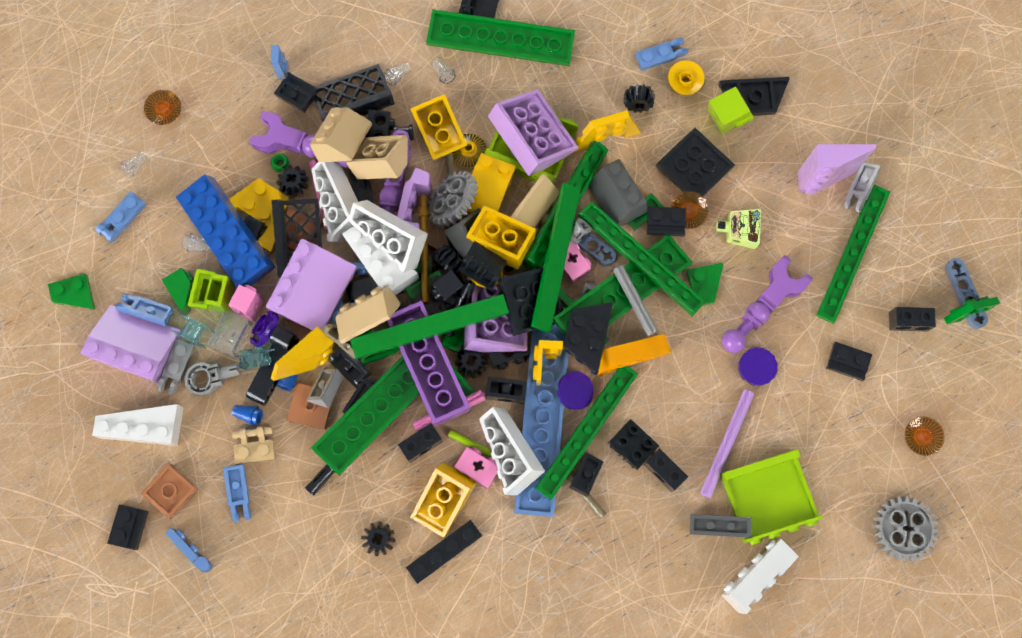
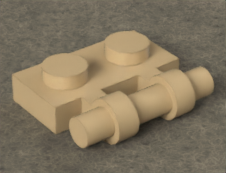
(254, 451)

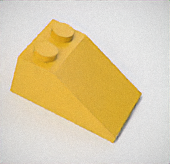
(438, 127)
(494, 182)
(502, 235)
(304, 356)
(443, 499)

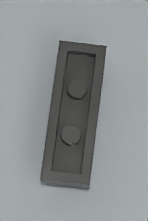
(720, 525)

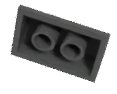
(618, 193)
(457, 233)

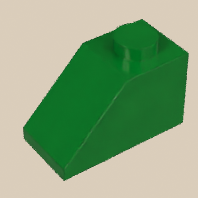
(179, 286)

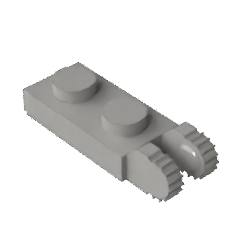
(862, 185)
(176, 366)

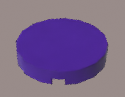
(263, 328)
(757, 366)
(575, 390)

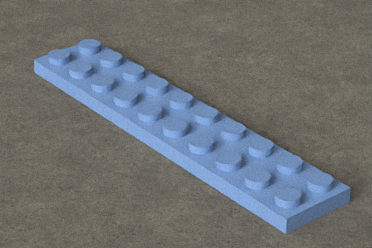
(542, 421)

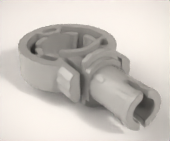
(214, 381)

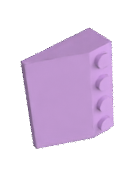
(532, 131)
(831, 164)
(311, 286)
(493, 334)
(130, 344)

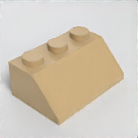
(340, 135)
(380, 157)
(537, 203)
(366, 313)

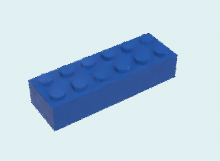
(225, 231)

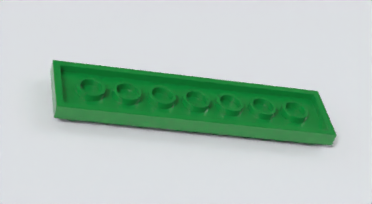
(500, 37)
(610, 290)
(367, 418)

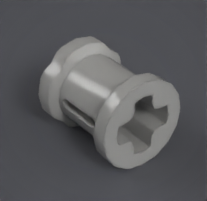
(579, 230)

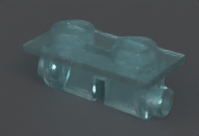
(251, 359)

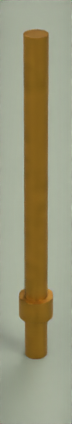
(423, 214)

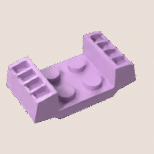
(418, 185)

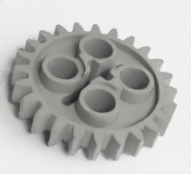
(452, 198)
(923, 530)

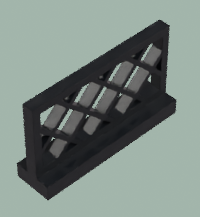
(372, 101)
(280, 229)

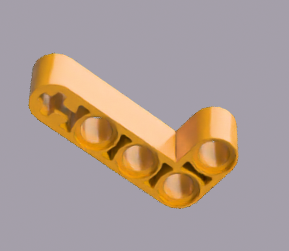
(633, 353)

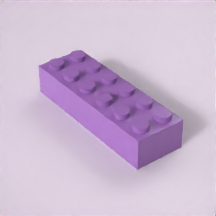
(431, 370)

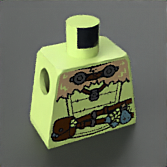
(742, 228)

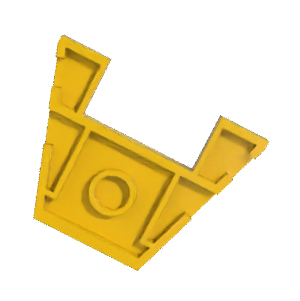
(607, 126)
(257, 202)

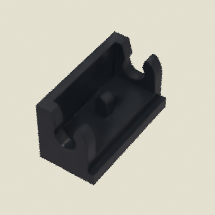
(349, 367)

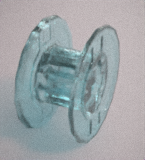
(194, 329)

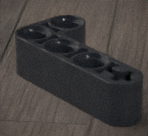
(262, 384)

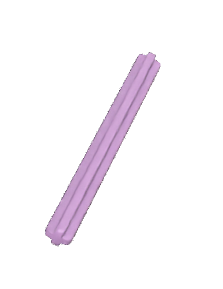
(727, 443)

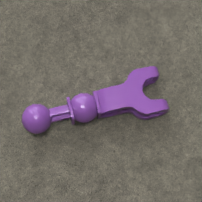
(284, 138)
(392, 192)
(759, 312)

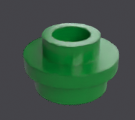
(277, 158)

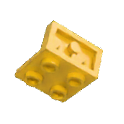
(551, 350)

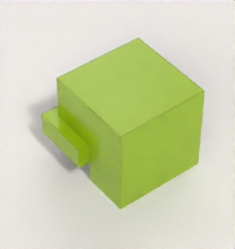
(729, 110)
(211, 291)

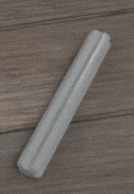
(635, 300)

